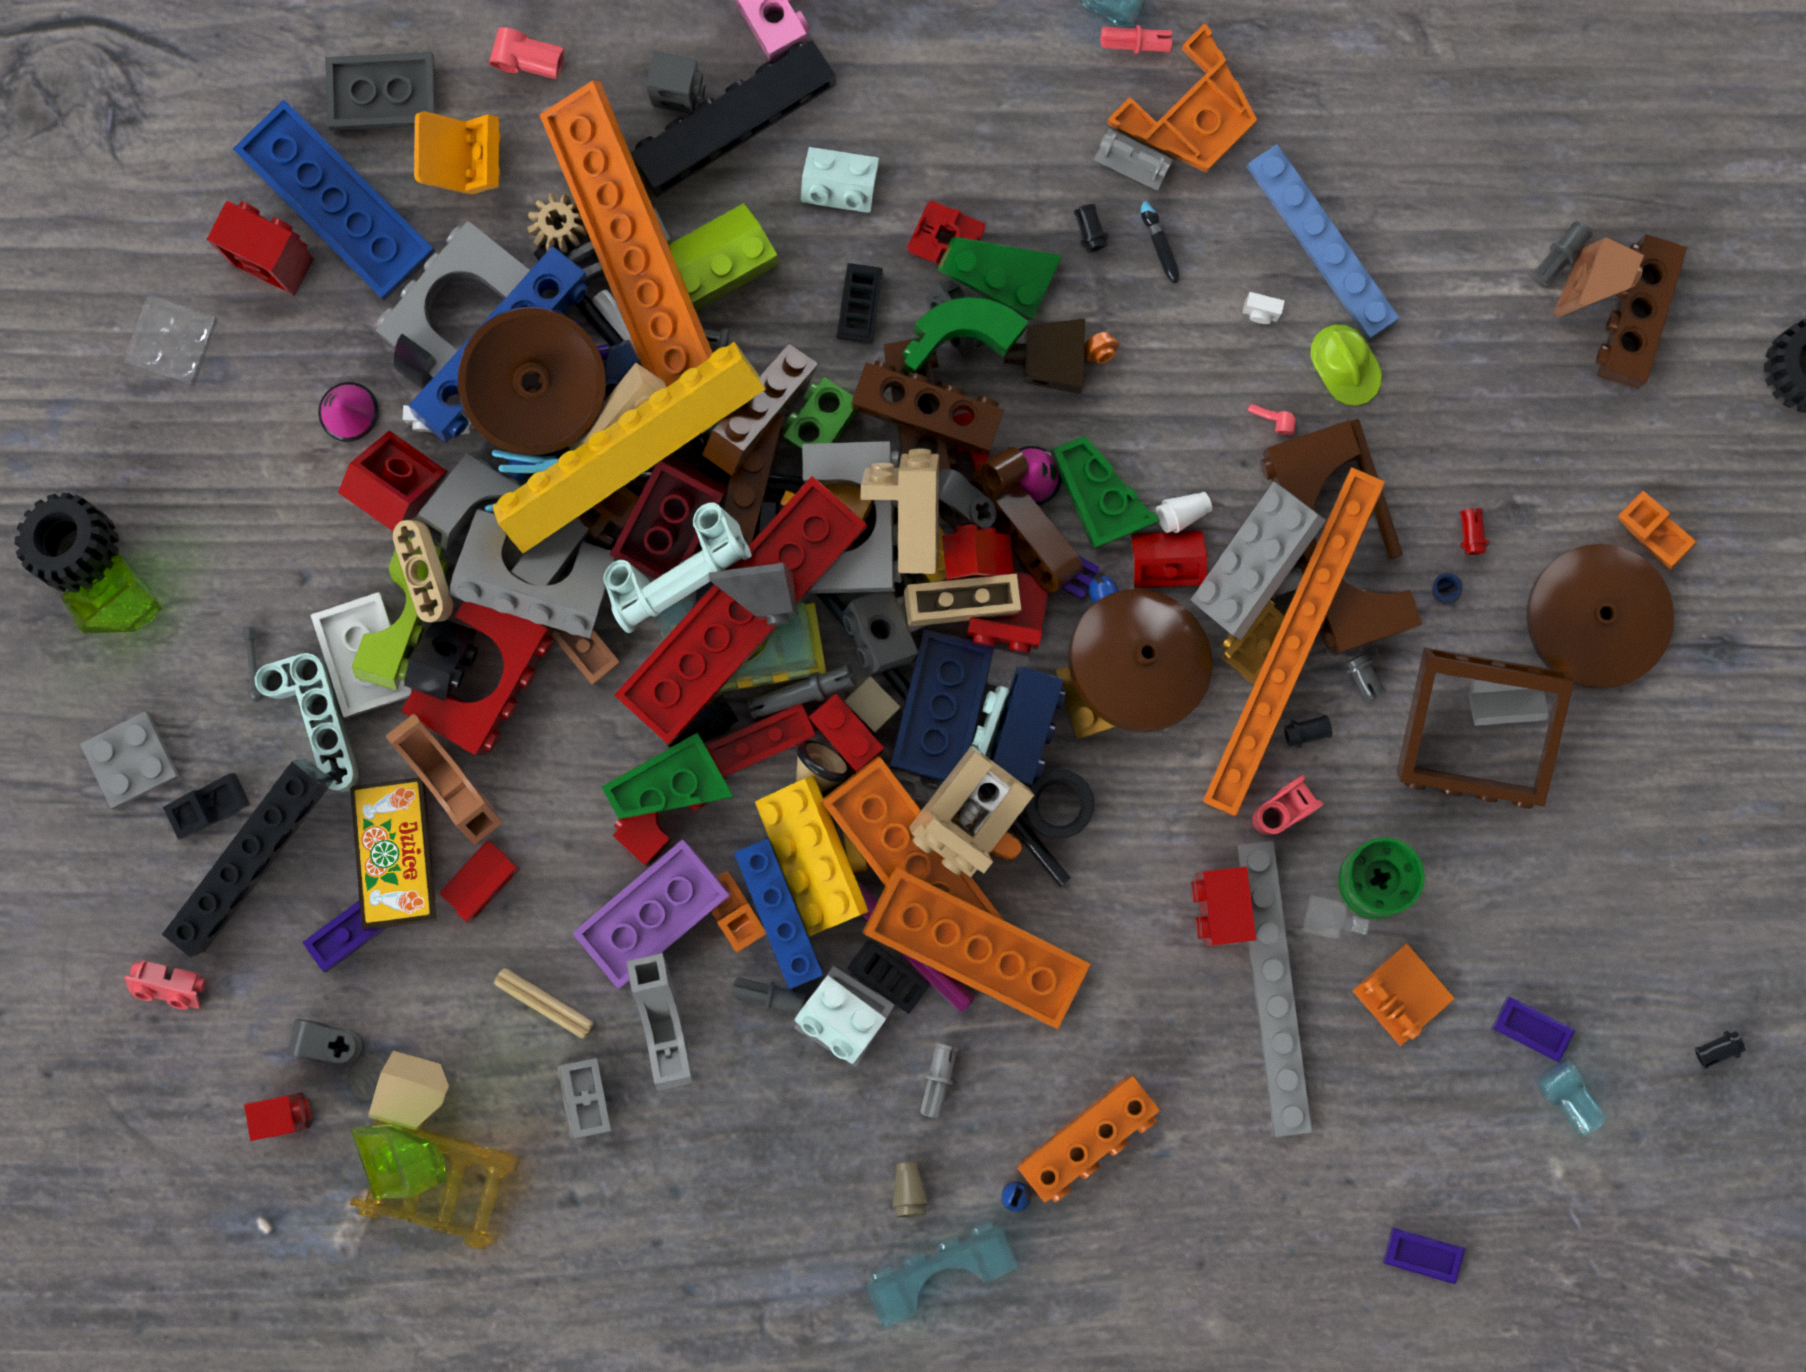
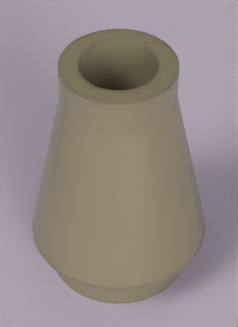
(909, 1191)

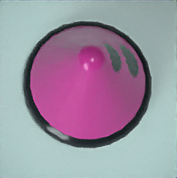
(348, 411)
(1042, 476)

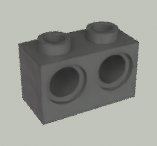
(675, 83)

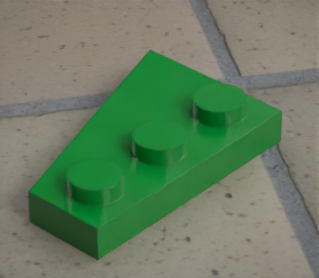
(1001, 272)
(668, 781)

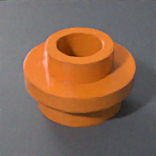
(1101, 348)

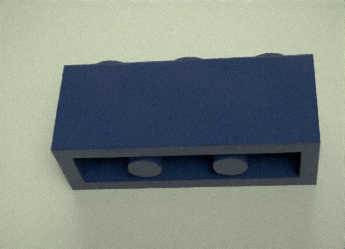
(1027, 723)

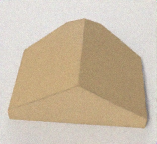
(408, 1091)

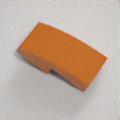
(1656, 531)
(737, 917)

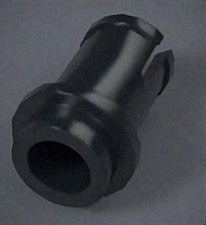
(1090, 228)
(1307, 731)
(1720, 1049)

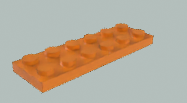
(877, 818)
(976, 948)

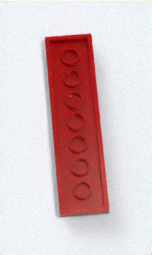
(723, 634)

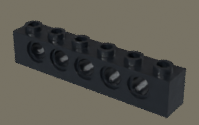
(247, 857)

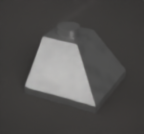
(762, 590)

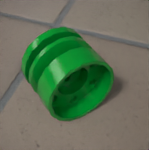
(1386, 858)

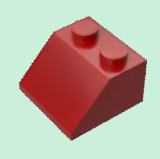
(391, 480)

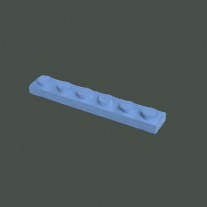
(1322, 242)

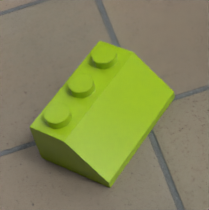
(723, 256)

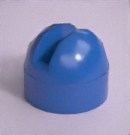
(1105, 588)
(1008, 1193)

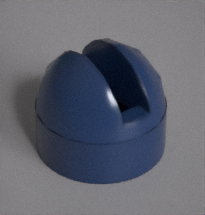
(1446, 582)

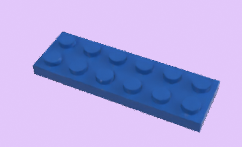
(334, 199)

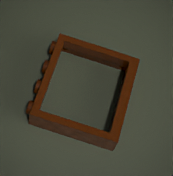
(1493, 671)

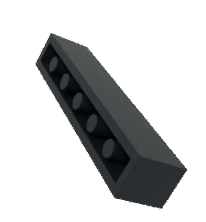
(734, 117)

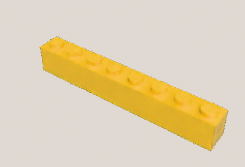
(628, 447)

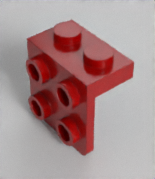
(1019, 631)

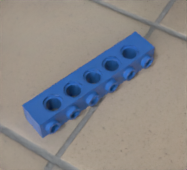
(550, 272)

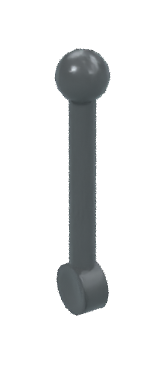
(249, 636)

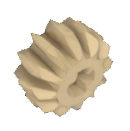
(547, 234)

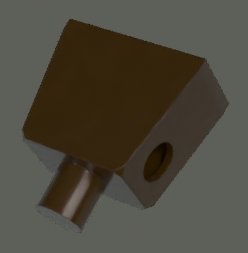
(1052, 355)

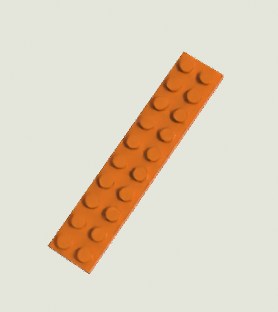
(626, 233)

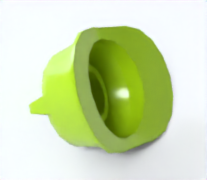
(1346, 365)

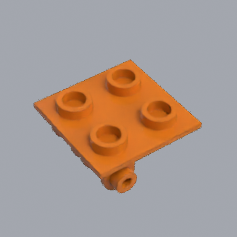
(1403, 995)

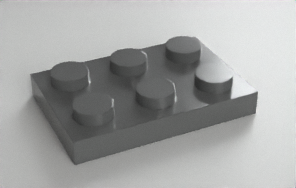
(379, 90)

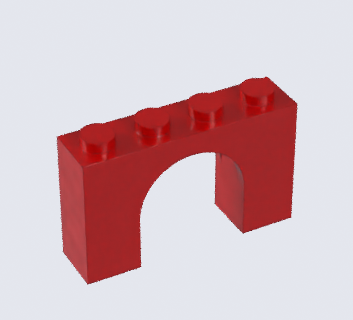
(476, 723)

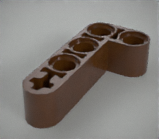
(1031, 532)

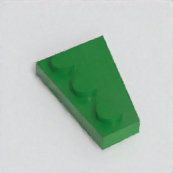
(1098, 495)

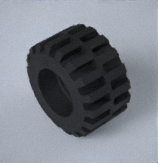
(1785, 366)
(48, 526)

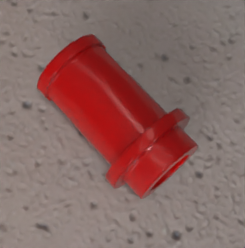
(1473, 532)

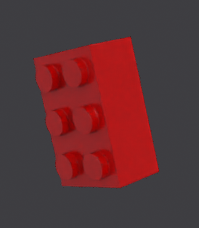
(261, 246)

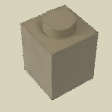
(871, 704)

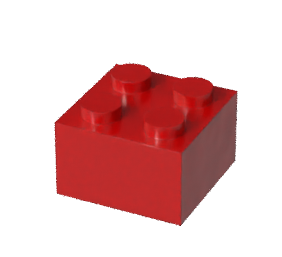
(1224, 906)

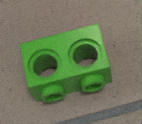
(828, 424)

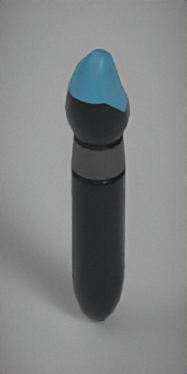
(1160, 242)

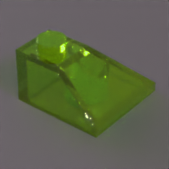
(115, 603)
(397, 1161)

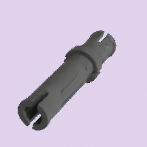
(816, 687)

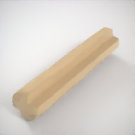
(543, 1003)

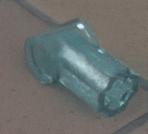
(1566, 1089)

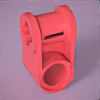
(1290, 803)

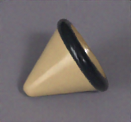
(821, 762)

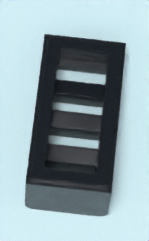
(863, 272)
(862, 959)

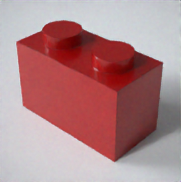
(977, 553)
(846, 733)
(278, 1116)

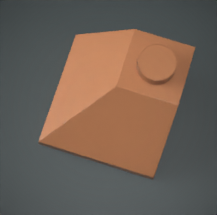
(1599, 273)

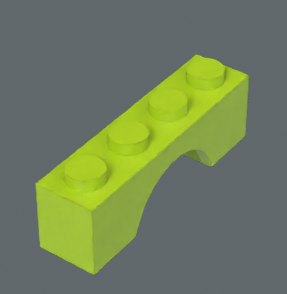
(385, 654)

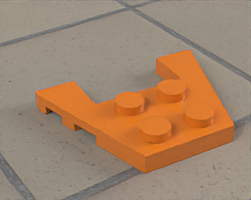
(1203, 120)

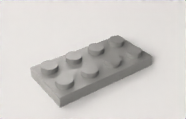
(1257, 560)

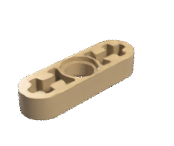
(409, 562)

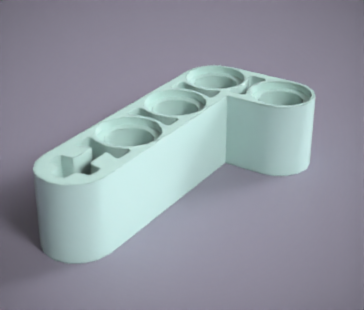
(316, 725)

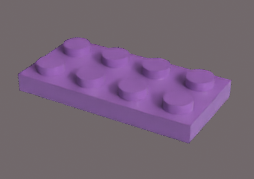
(652, 912)

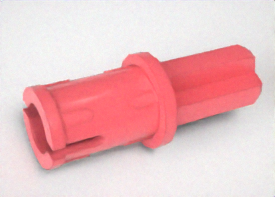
(1136, 39)

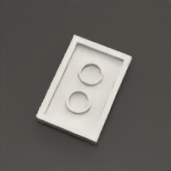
(339, 636)

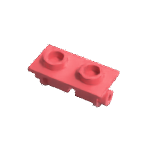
(149, 982)

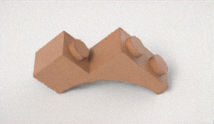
(445, 779)

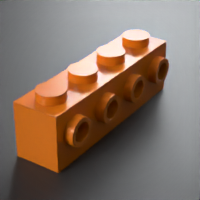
(1088, 1138)

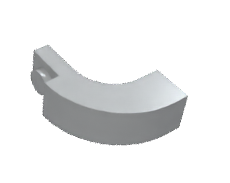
(661, 1021)

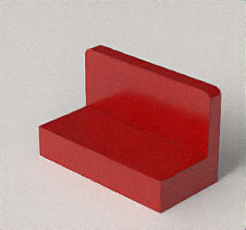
(1169, 559)
(479, 881)

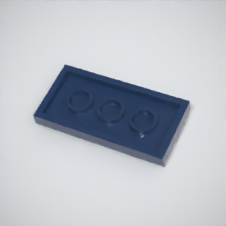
(941, 705)

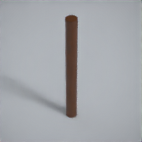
(1381, 509)

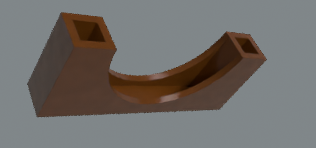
(1355, 614)

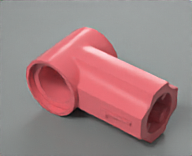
(517, 52)

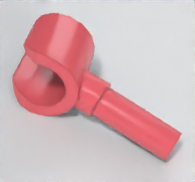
(1284, 420)

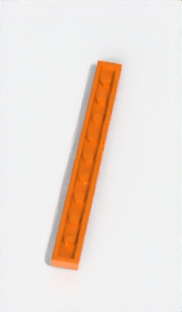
(1294, 641)

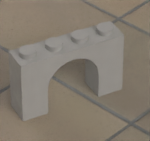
(466, 256)
(475, 486)
(872, 564)
(486, 581)

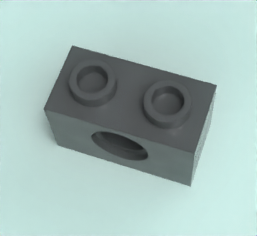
(880, 612)

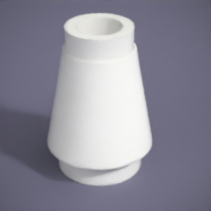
(1182, 511)

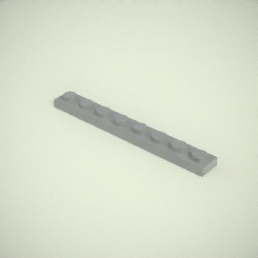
(1275, 994)

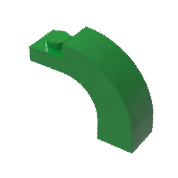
(964, 317)

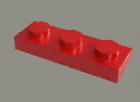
(761, 740)

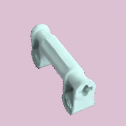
(636, 598)

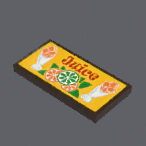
(393, 854)

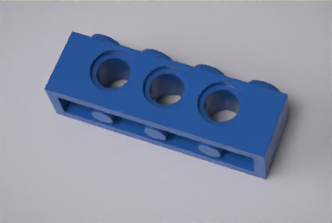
(778, 913)

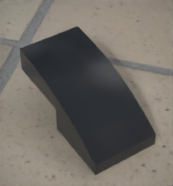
(413, 361)
(206, 806)

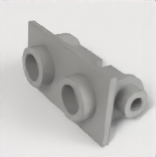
(1133, 159)

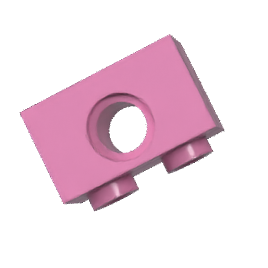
(774, 37)

